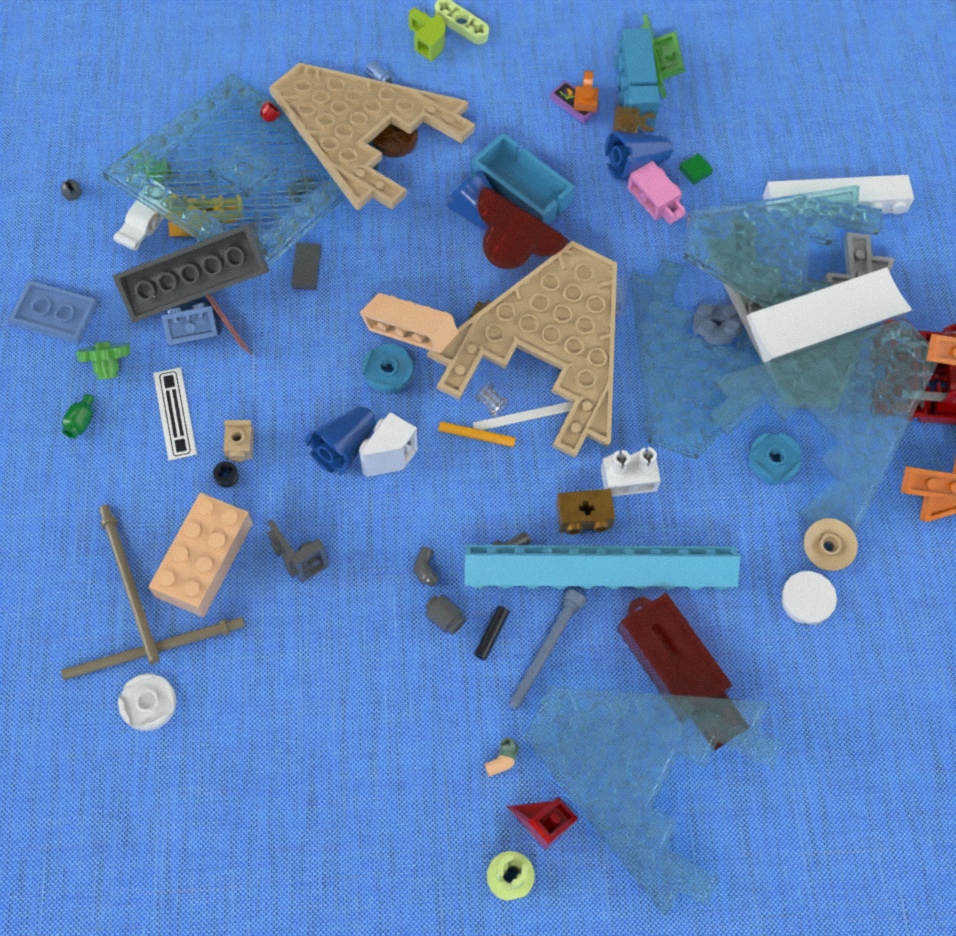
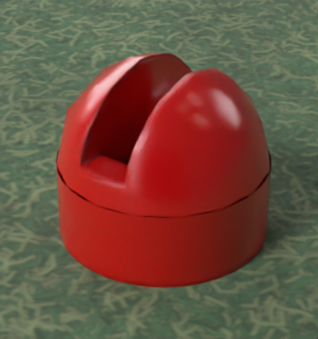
(269, 112)

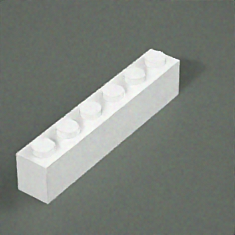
(887, 193)

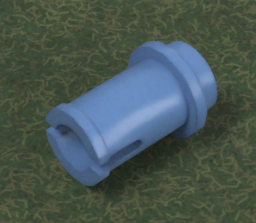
(379, 73)

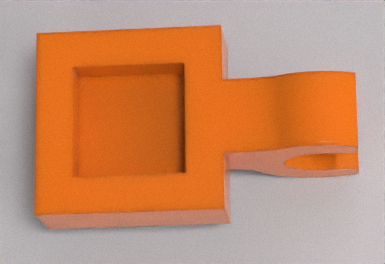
(586, 96)

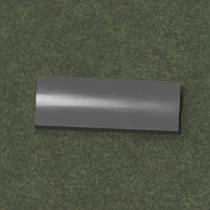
(192, 272)

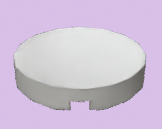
(808, 597)
(147, 702)

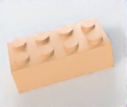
(201, 555)

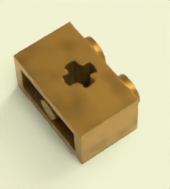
(597, 505)

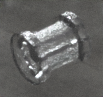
(491, 400)

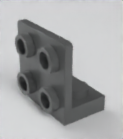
(304, 563)

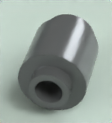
(445, 614)

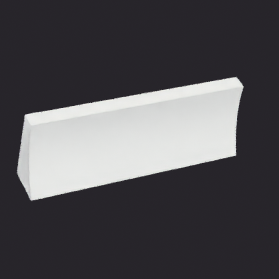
(827, 314)

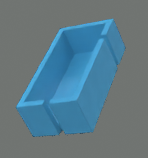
(636, 72)
(526, 184)

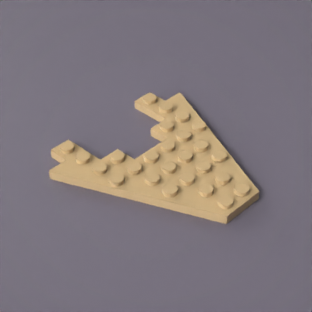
(346, 112)
(561, 317)

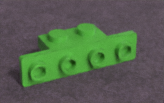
(666, 55)

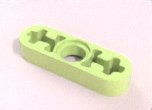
(466, 30)

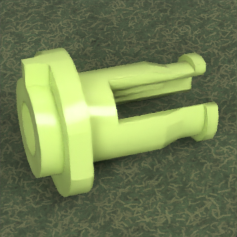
(520, 885)

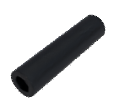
(491, 633)

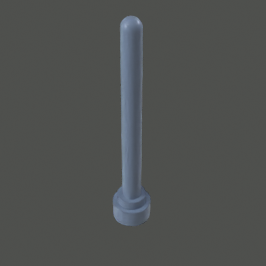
(572, 603)

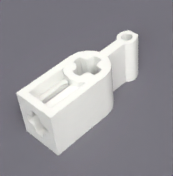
(138, 223)

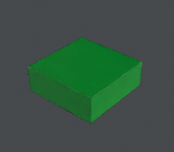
(696, 169)

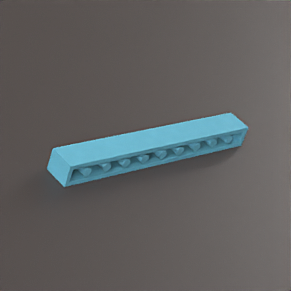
(601, 566)

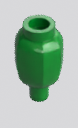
(78, 417)

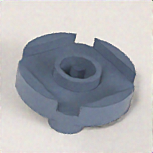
(705, 323)

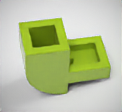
(429, 33)

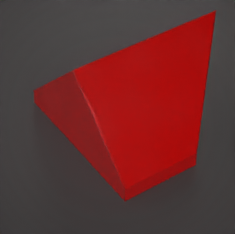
(545, 820)

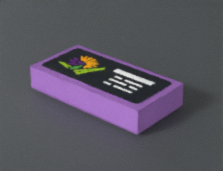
(564, 97)

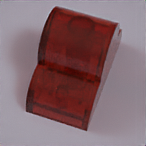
(512, 232)

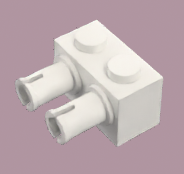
(631, 473)

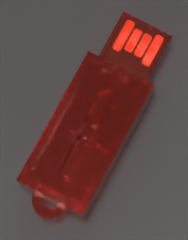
(671, 651)

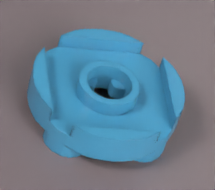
(387, 382)
(775, 444)

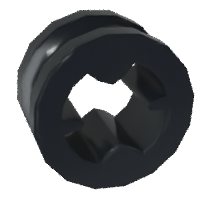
(222, 466)

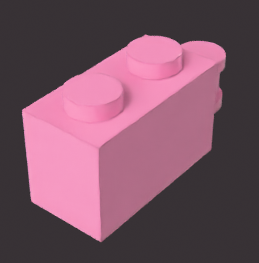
(656, 193)

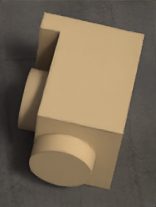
(238, 440)

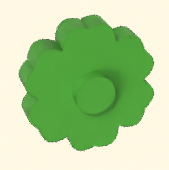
(104, 357)

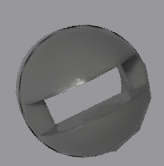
(74, 195)

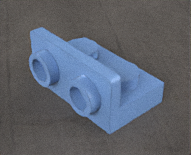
(190, 324)

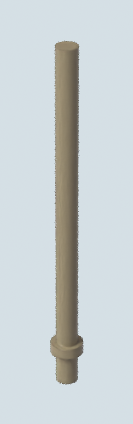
(109, 524)
(223, 627)

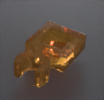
(628, 120)

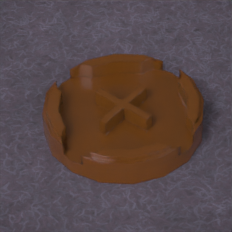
(395, 142)

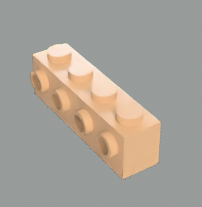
(409, 322)

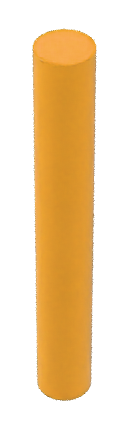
(477, 434)

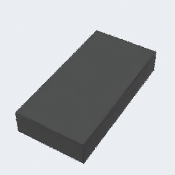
(306, 266)

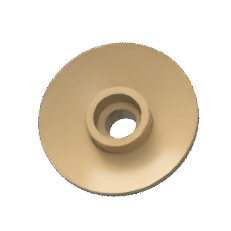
(841, 539)

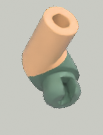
(506, 757)

